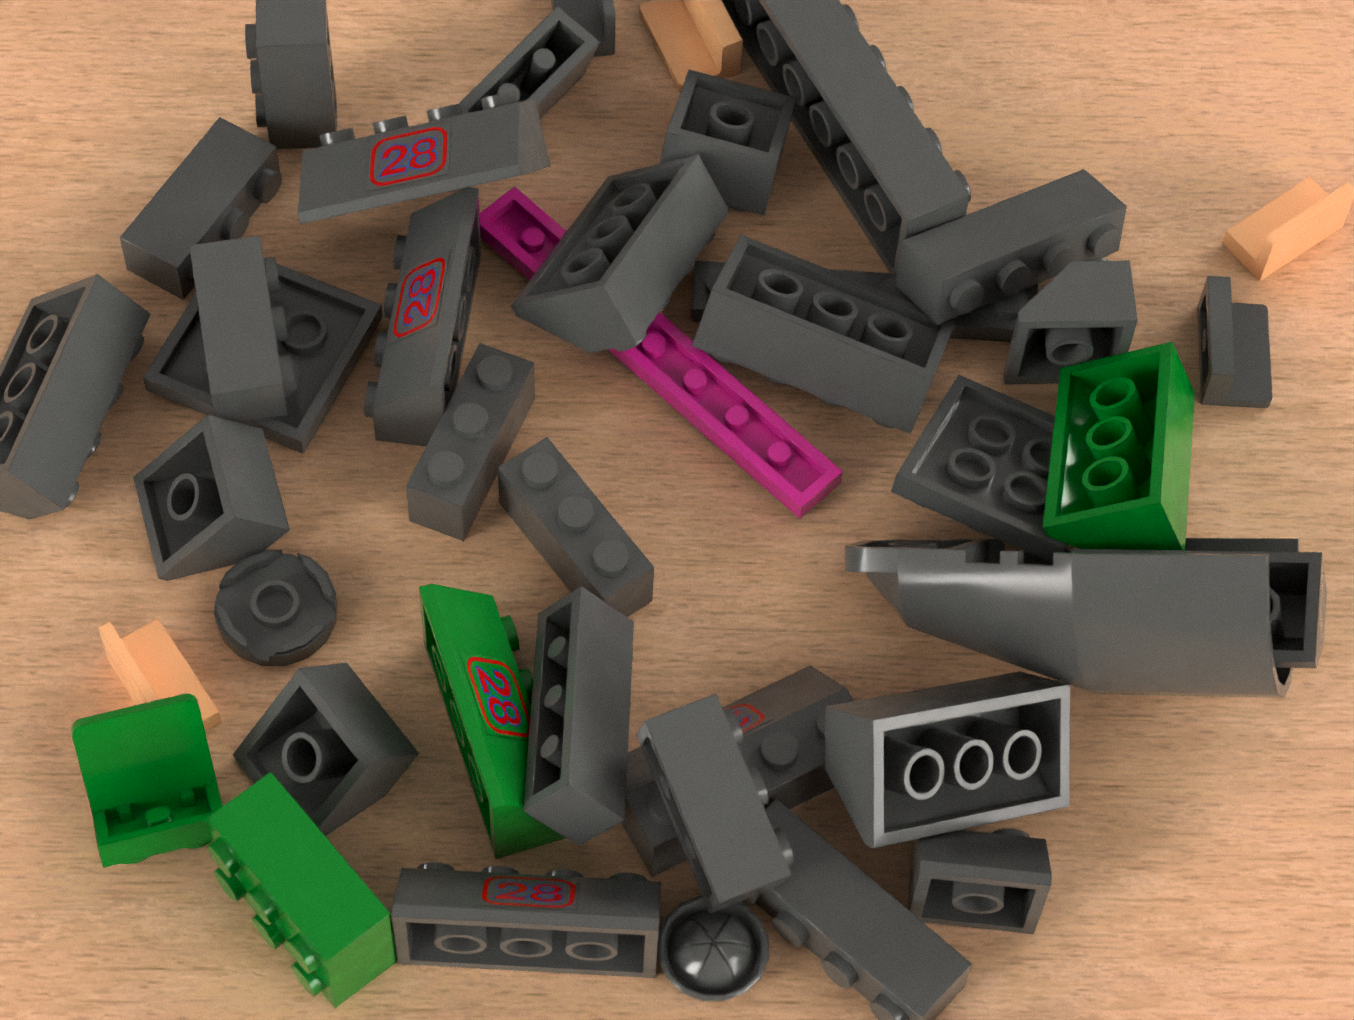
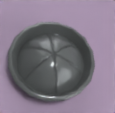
(712, 952)

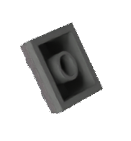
(734, 132)
(1073, 320)
(210, 499)
(327, 745)
(980, 880)

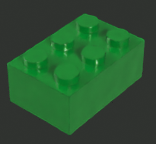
(301, 891)

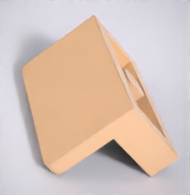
(693, 37)
(1288, 226)
(155, 667)

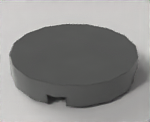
(275, 608)

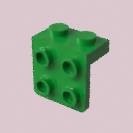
(147, 778)

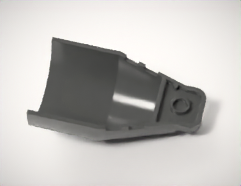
(1095, 617)

